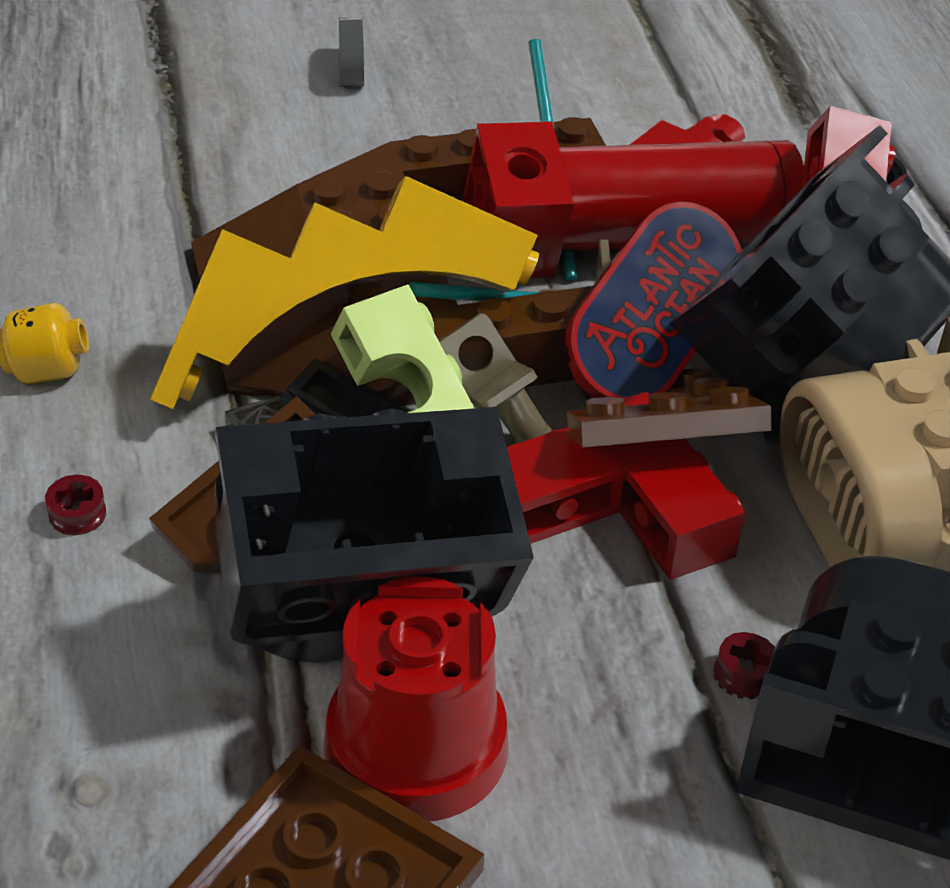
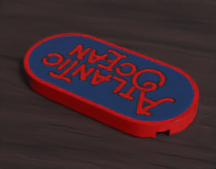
(622, 328)

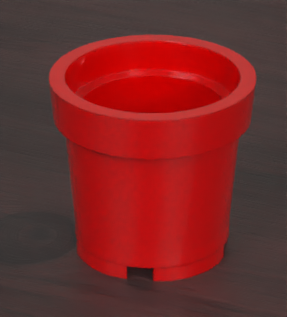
(419, 699)

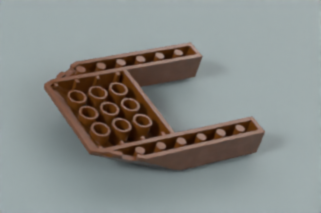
(363, 190)

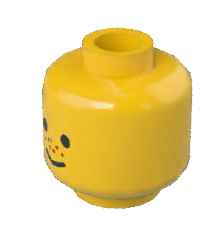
(42, 343)

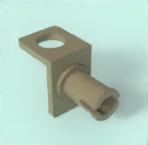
(499, 382)

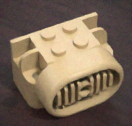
(874, 457)

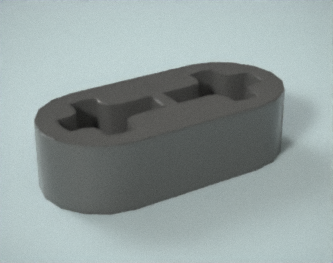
(351, 52)

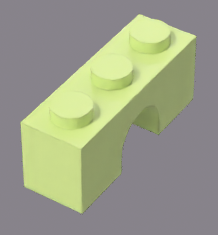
(397, 341)

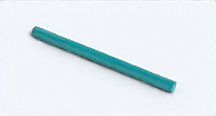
(459, 292)

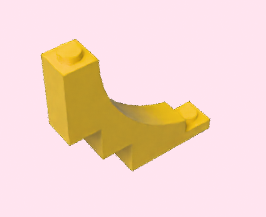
(253, 285)

